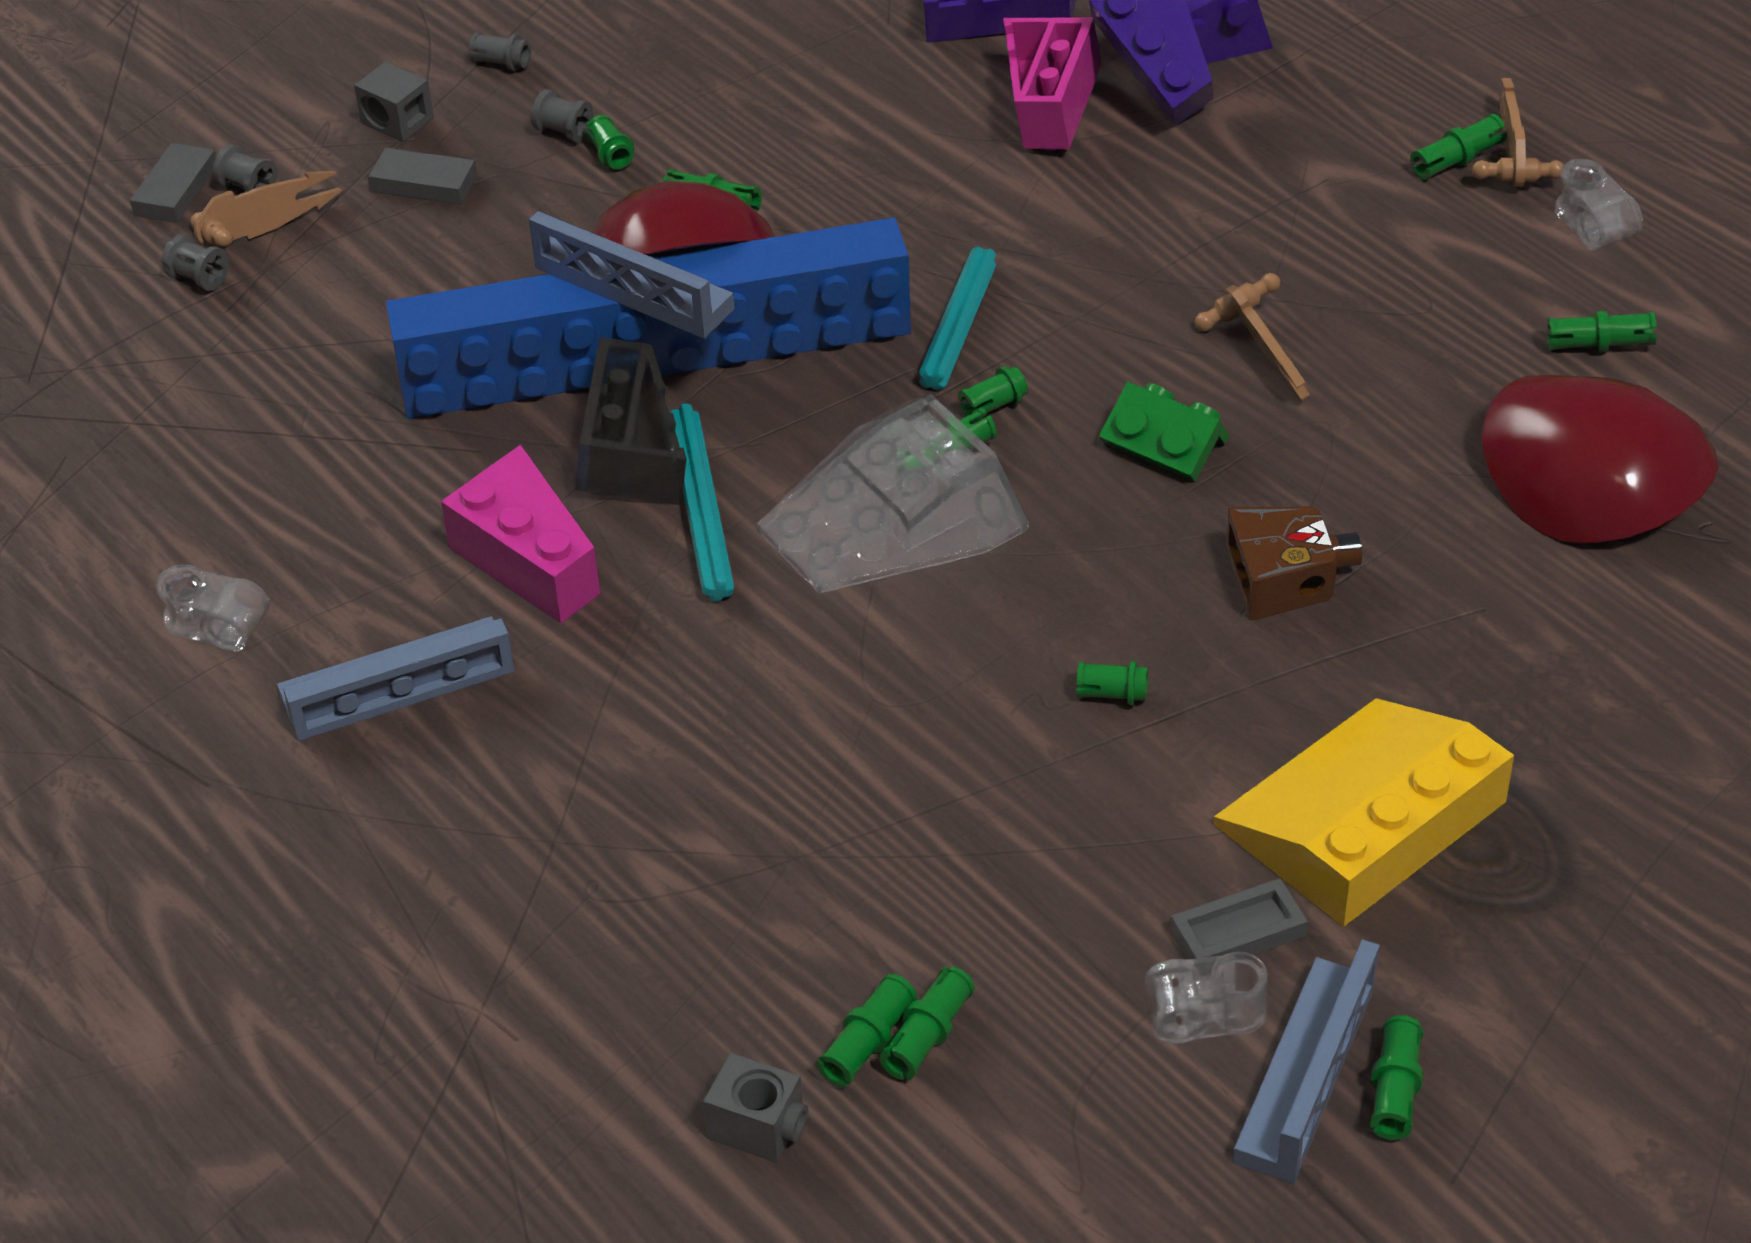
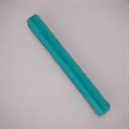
(702, 508)

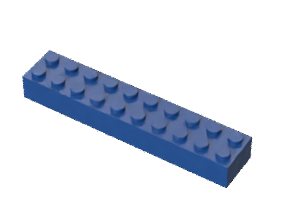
(545, 332)

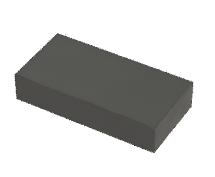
(422, 176)
(173, 182)
(1240, 922)

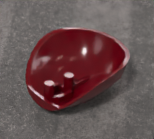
(680, 217)
(1594, 456)

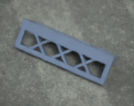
(628, 276)
(397, 677)
(1307, 1065)

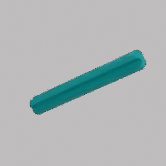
(957, 318)

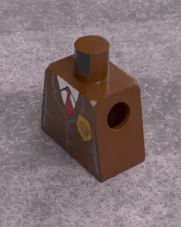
(1285, 557)

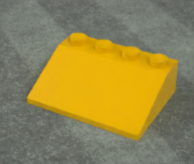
(1370, 804)

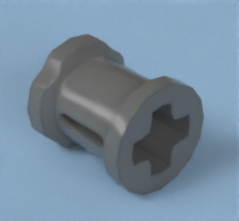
(561, 115)
(238, 169)
(195, 262)

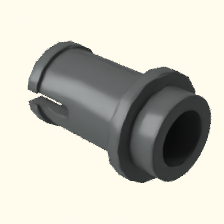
(501, 50)

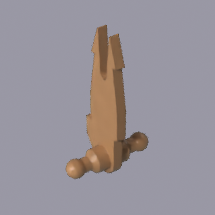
(1515, 166)
(257, 210)
(1240, 303)

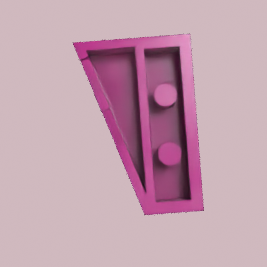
(1051, 76)
(523, 536)

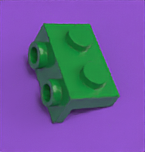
(1162, 430)

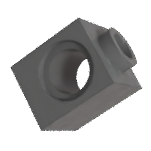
(394, 101)
(749, 1086)

